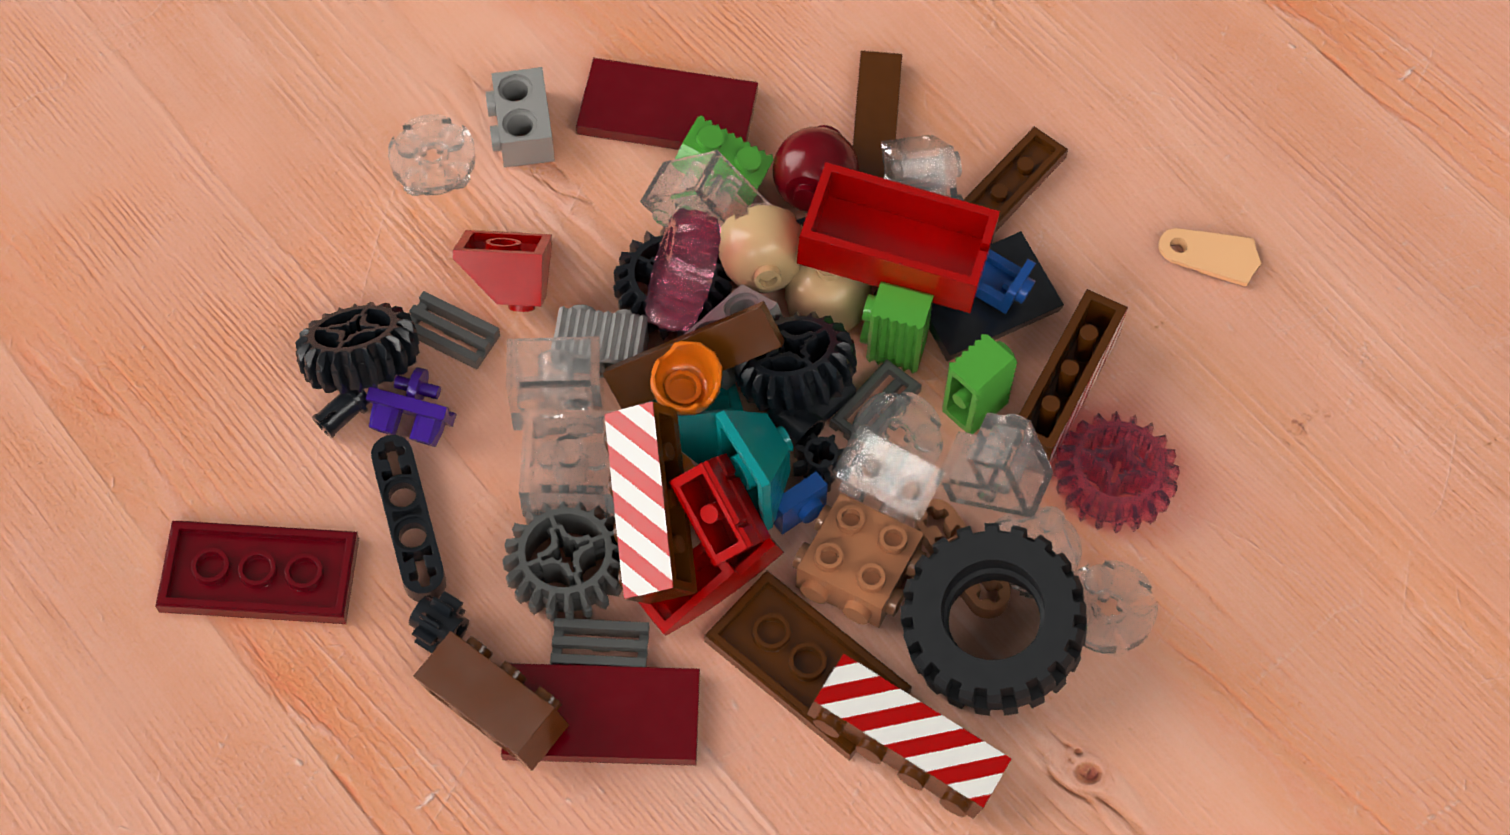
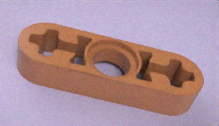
(952, 522)

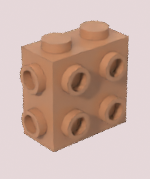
(858, 561)

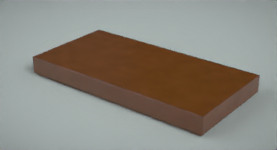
(789, 649)

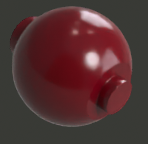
(802, 159)

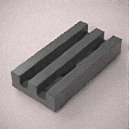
(459, 317)
(839, 420)
(600, 628)

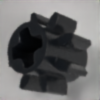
(816, 451)
(436, 618)

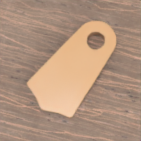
(1212, 254)

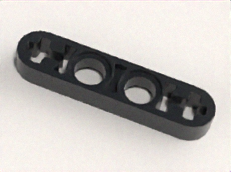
(409, 517)

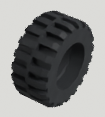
(984, 558)

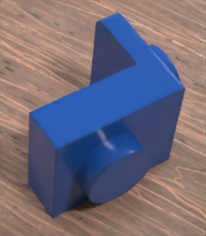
(1004, 282)
(801, 503)

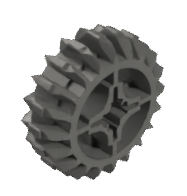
(533, 577)

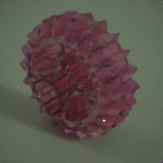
(683, 270)
(1083, 456)

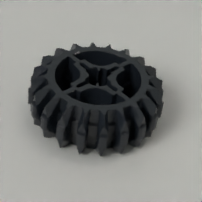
(637, 267)
(357, 347)
(805, 371)

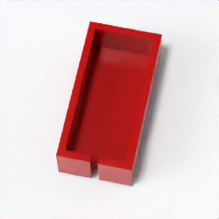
(897, 236)

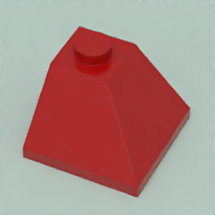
(507, 266)

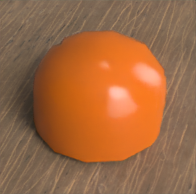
(687, 378)

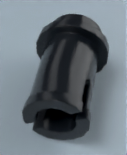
(341, 411)

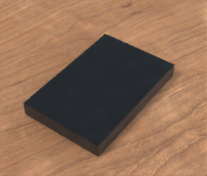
(958, 330)

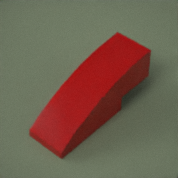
(713, 584)

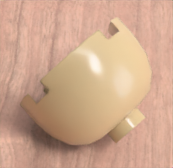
(761, 248)
(827, 296)

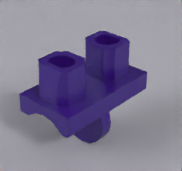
(429, 417)

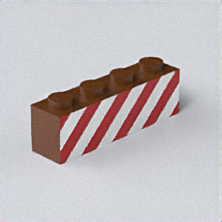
(1073, 369)
(649, 518)
(908, 737)

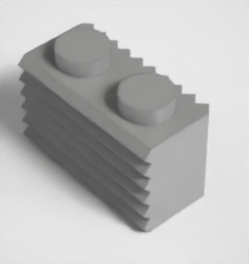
(620, 333)

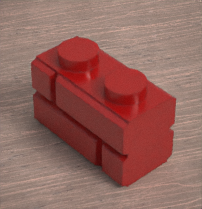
(719, 509)

